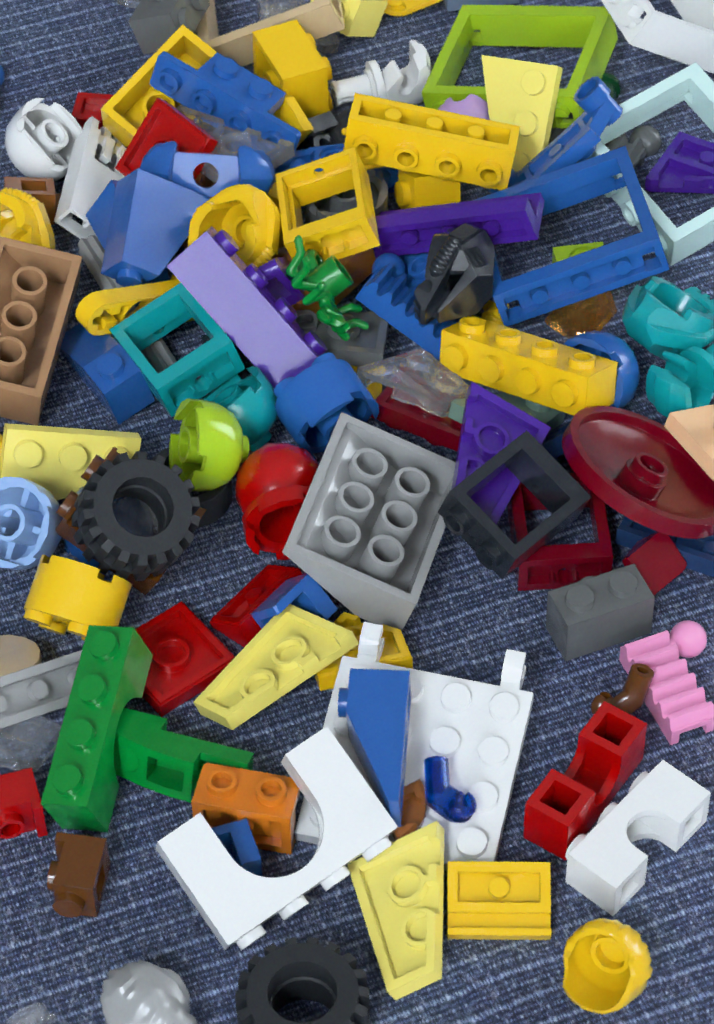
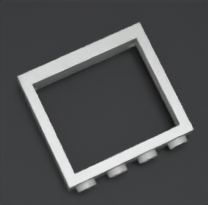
(665, 35)

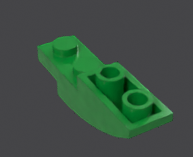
(166, 759)

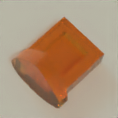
(583, 315)

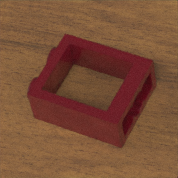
(580, 560)

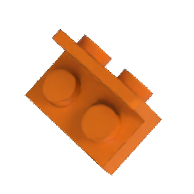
(263, 798)

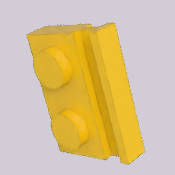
(498, 900)

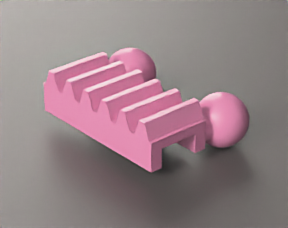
(673, 692)

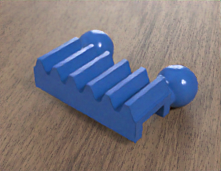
(393, 301)

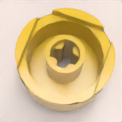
(73, 596)

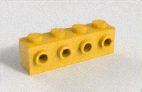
(431, 141)
(527, 365)

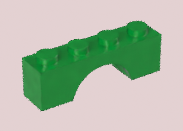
(82, 771)

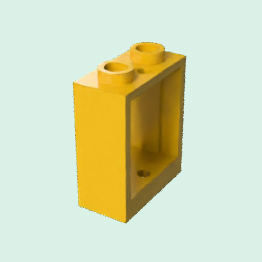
(337, 234)

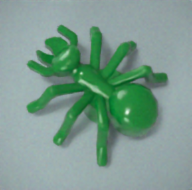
(324, 282)

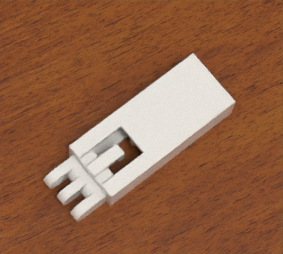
(87, 176)

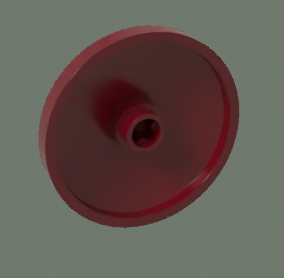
(640, 471)

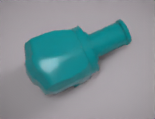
(683, 382)

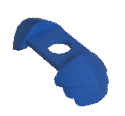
(246, 167)

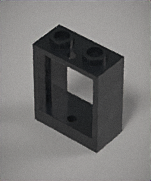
(542, 477)

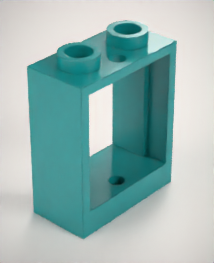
(214, 360)

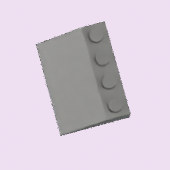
(372, 521)

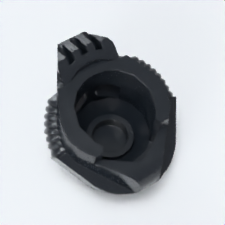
(456, 275)

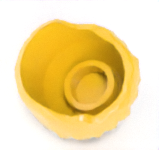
(605, 966)

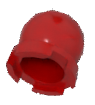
(271, 493)

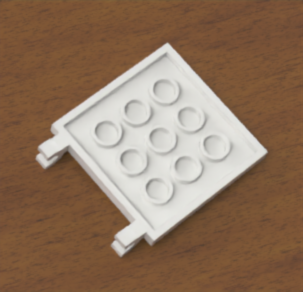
(456, 718)

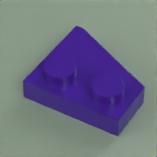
(684, 167)

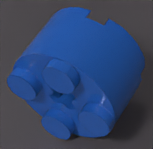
(317, 396)

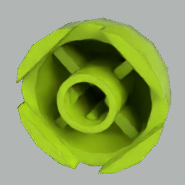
(207, 445)

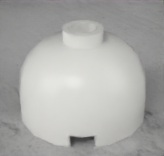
(41, 139)

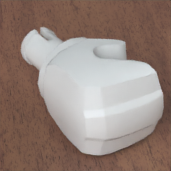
(392, 83)

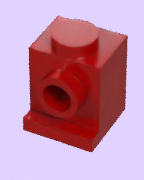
(20, 805)

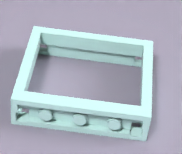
(698, 92)

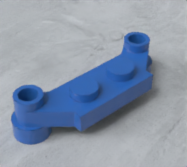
(579, 138)

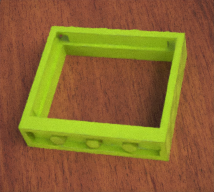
(524, 27)

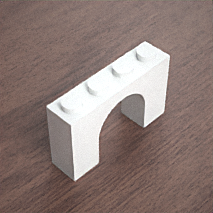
(239, 902)

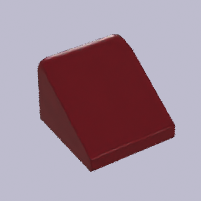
(656, 560)

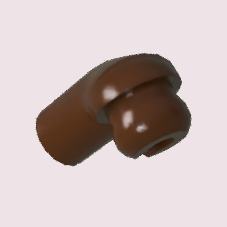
(633, 691)

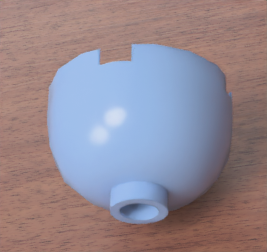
(26, 523)

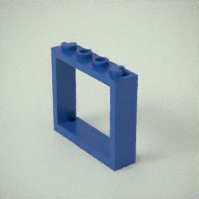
(590, 271)

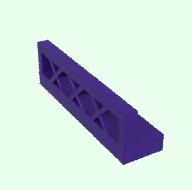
(504, 219)

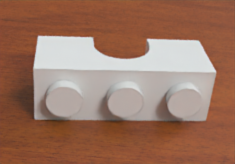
(658, 807)

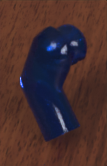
(442, 796)

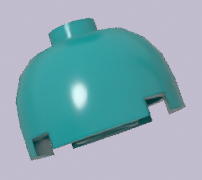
(252, 404)

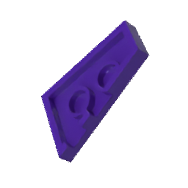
(485, 430)

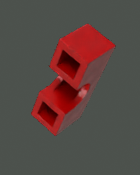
(573, 801)

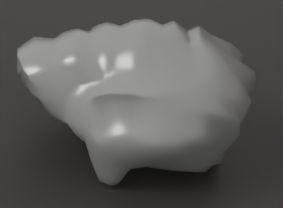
(145, 995)

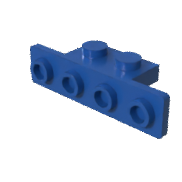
(227, 93)

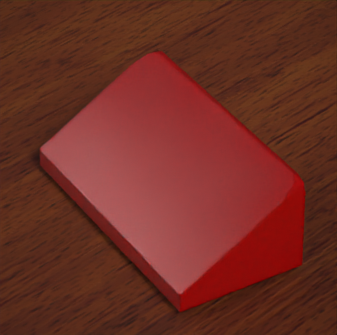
(235, 617)

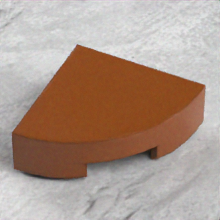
(413, 809)

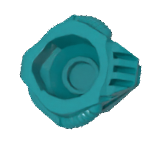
(656, 326)

